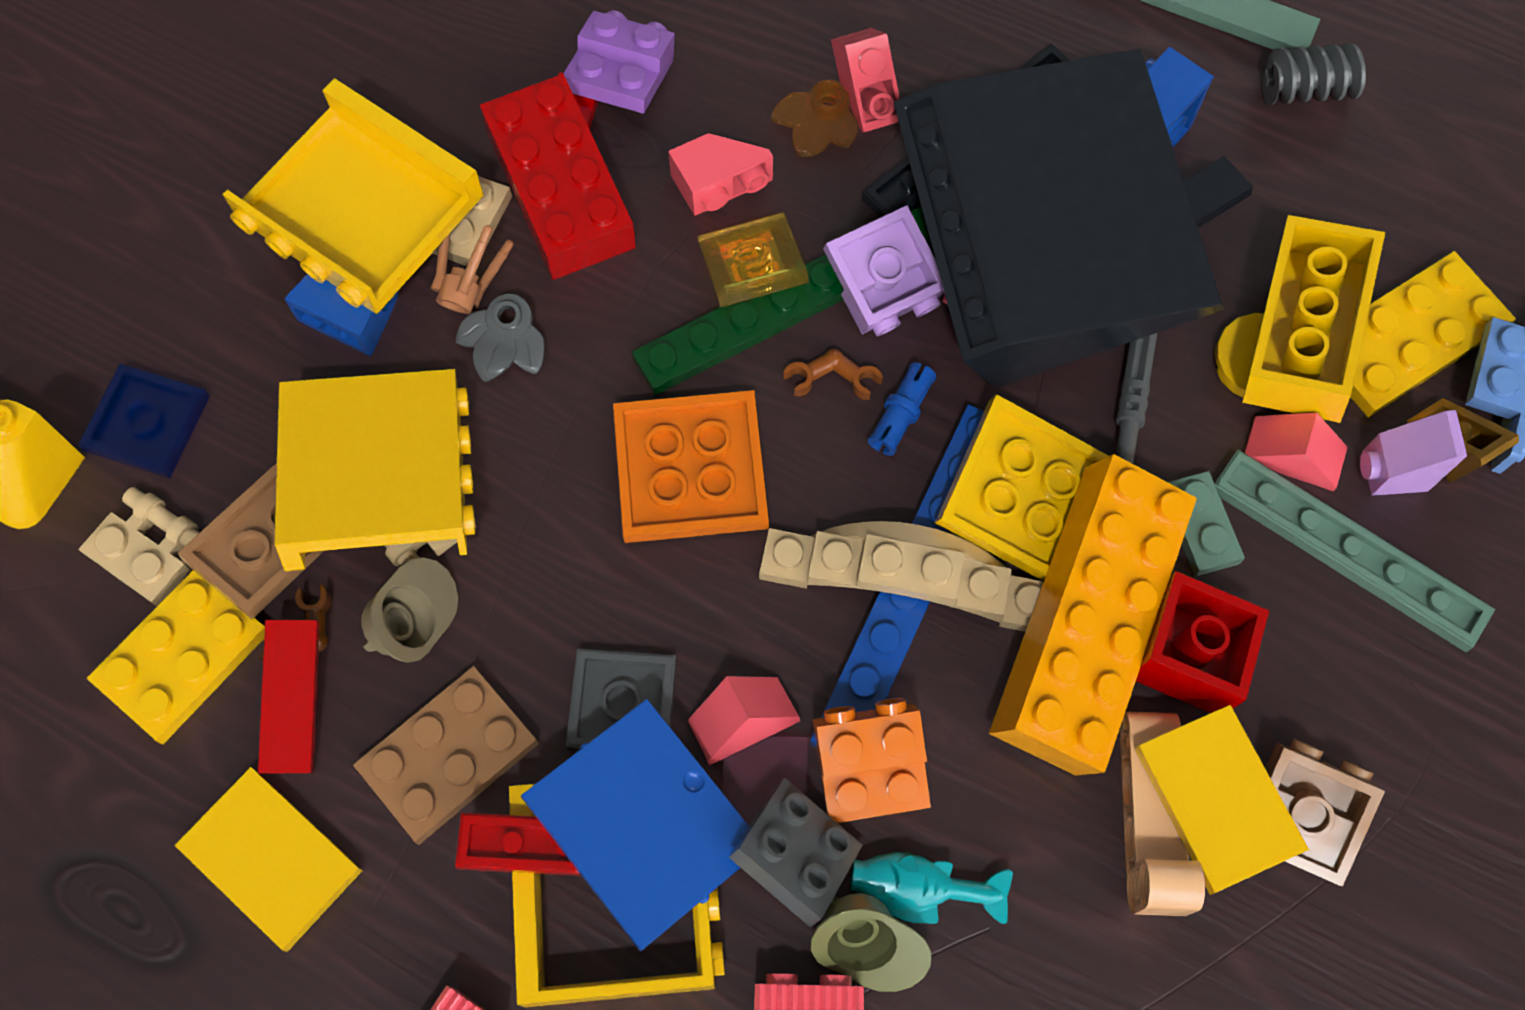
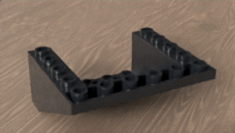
(1055, 212)

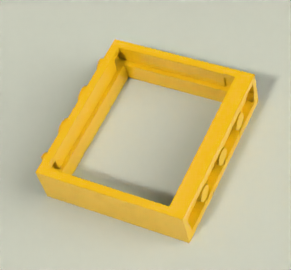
(530, 948)

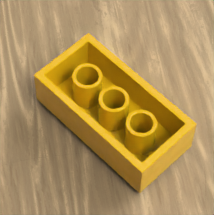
(1314, 318)

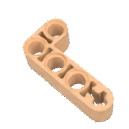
(1157, 863)

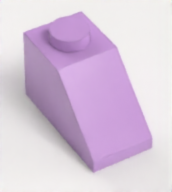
(1413, 455)

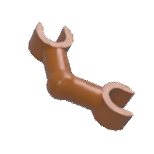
(833, 361)

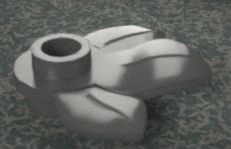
(501, 344)

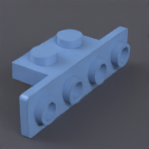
(1500, 384)

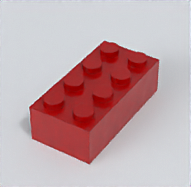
(558, 176)

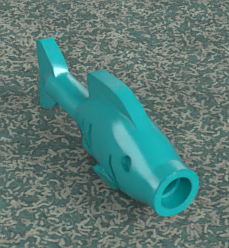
(915, 886)

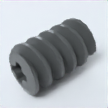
(1314, 71)

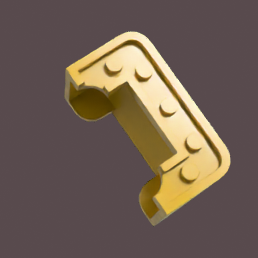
(33, 465)

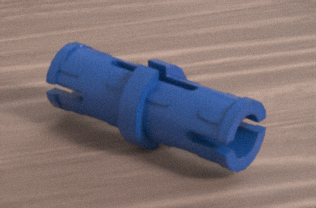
(902, 409)

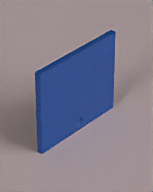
(640, 823)

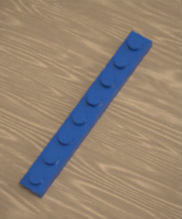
(897, 617)

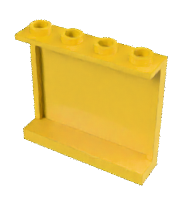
(359, 200)
(371, 463)

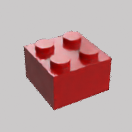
(1203, 645)

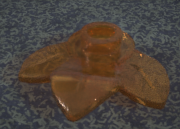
(816, 123)

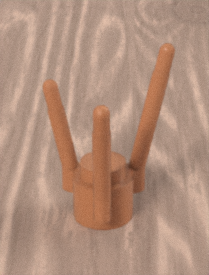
(460, 288)

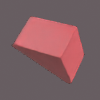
(1298, 448)
(740, 715)

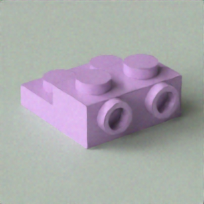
(886, 272)

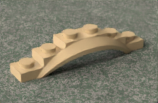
(903, 562)

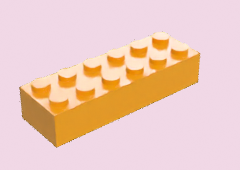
(1094, 617)

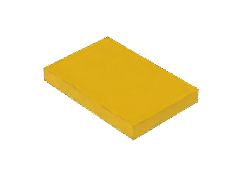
(1221, 799)
(268, 859)

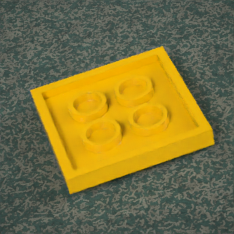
(1016, 486)

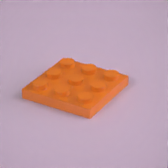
(690, 466)

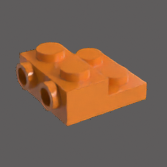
(872, 760)

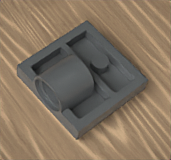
(796, 852)

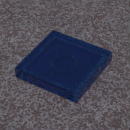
(144, 420)

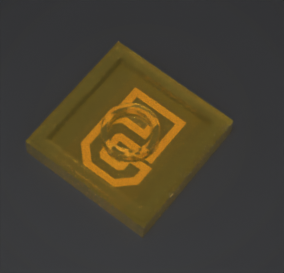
(752, 259)

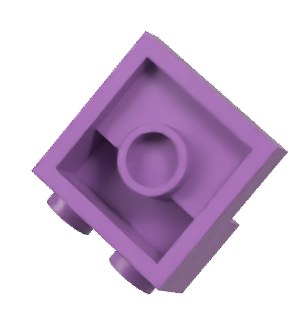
(620, 60)

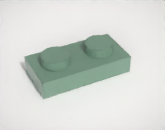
(1209, 535)

